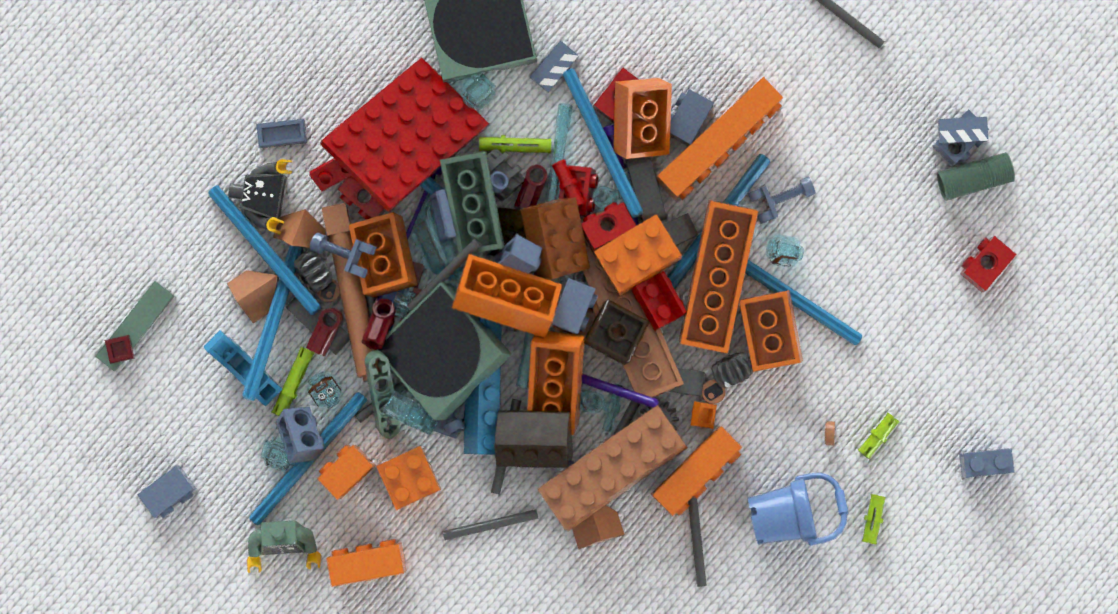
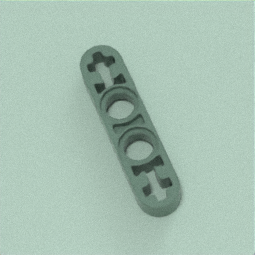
(382, 394)

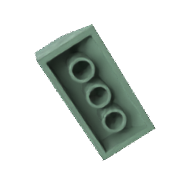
(472, 201)

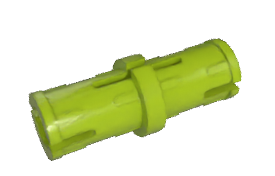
(878, 435)
(869, 535)

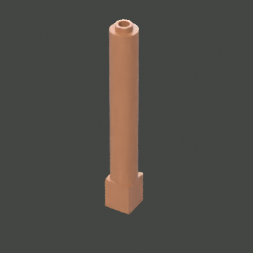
(353, 300)

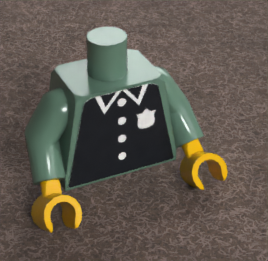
(281, 538)

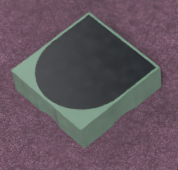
(479, 36)
(442, 352)

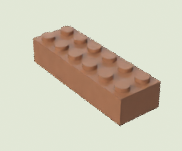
(612, 468)

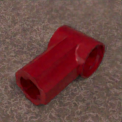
(531, 191)
(378, 324)
(323, 333)

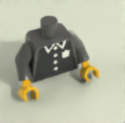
(263, 194)

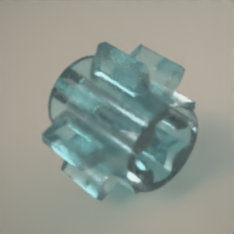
(401, 301)

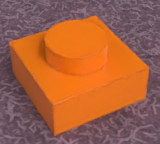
(703, 415)

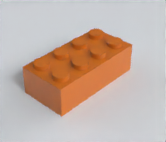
(507, 296)
(556, 374)
(696, 471)

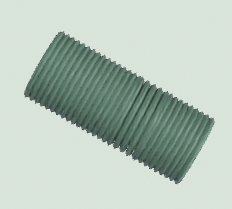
(970, 179)

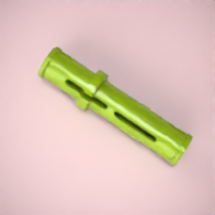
(544, 145)
(293, 381)

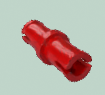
(567, 182)

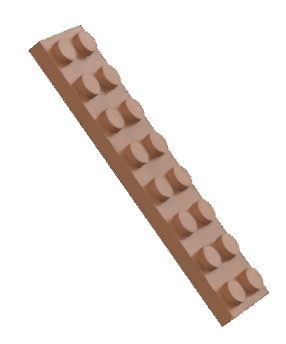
(652, 365)

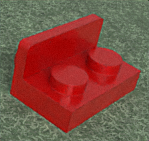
(328, 174)
(587, 181)
(659, 300)

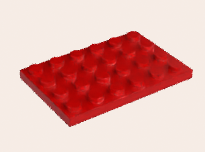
(404, 134)

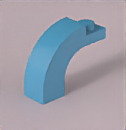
(239, 364)

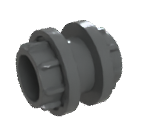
(498, 162)

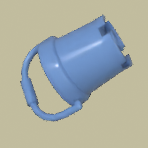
(787, 512)

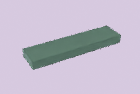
(139, 319)

